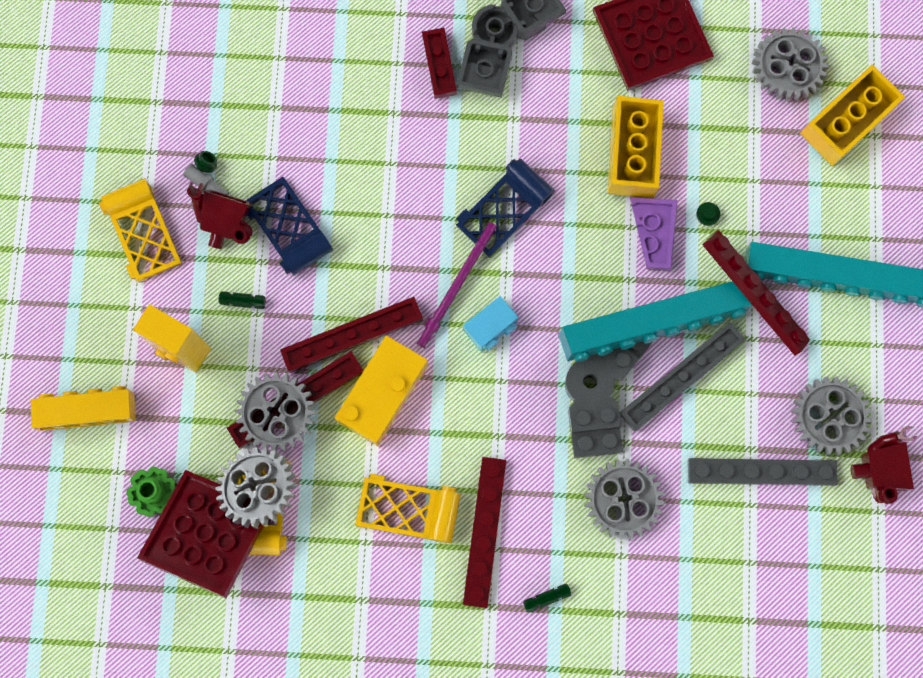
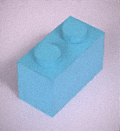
(491, 324)

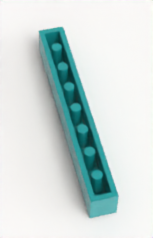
(836, 273)
(652, 321)

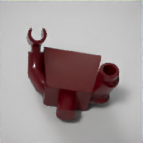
(220, 215)
(886, 466)

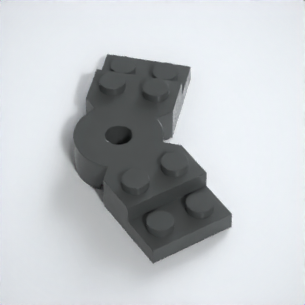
(490, 53)
(594, 414)

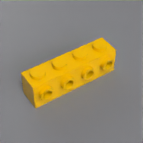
(83, 410)

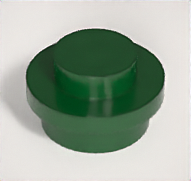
(205, 161)
(708, 214)

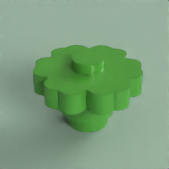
(150, 491)

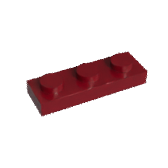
(439, 63)

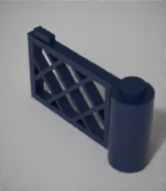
(526, 184)
(299, 252)

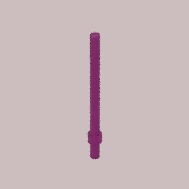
(432, 324)

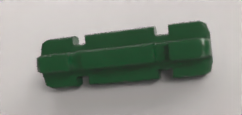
(242, 300)
(547, 598)

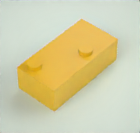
(852, 115)
(635, 147)
(172, 339)
(381, 390)

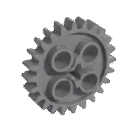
(795, 46)
(818, 398)
(256, 400)
(601, 502)
(259, 508)

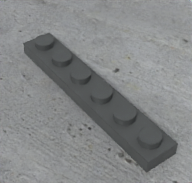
(682, 377)
(762, 472)

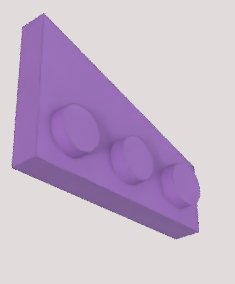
(656, 230)

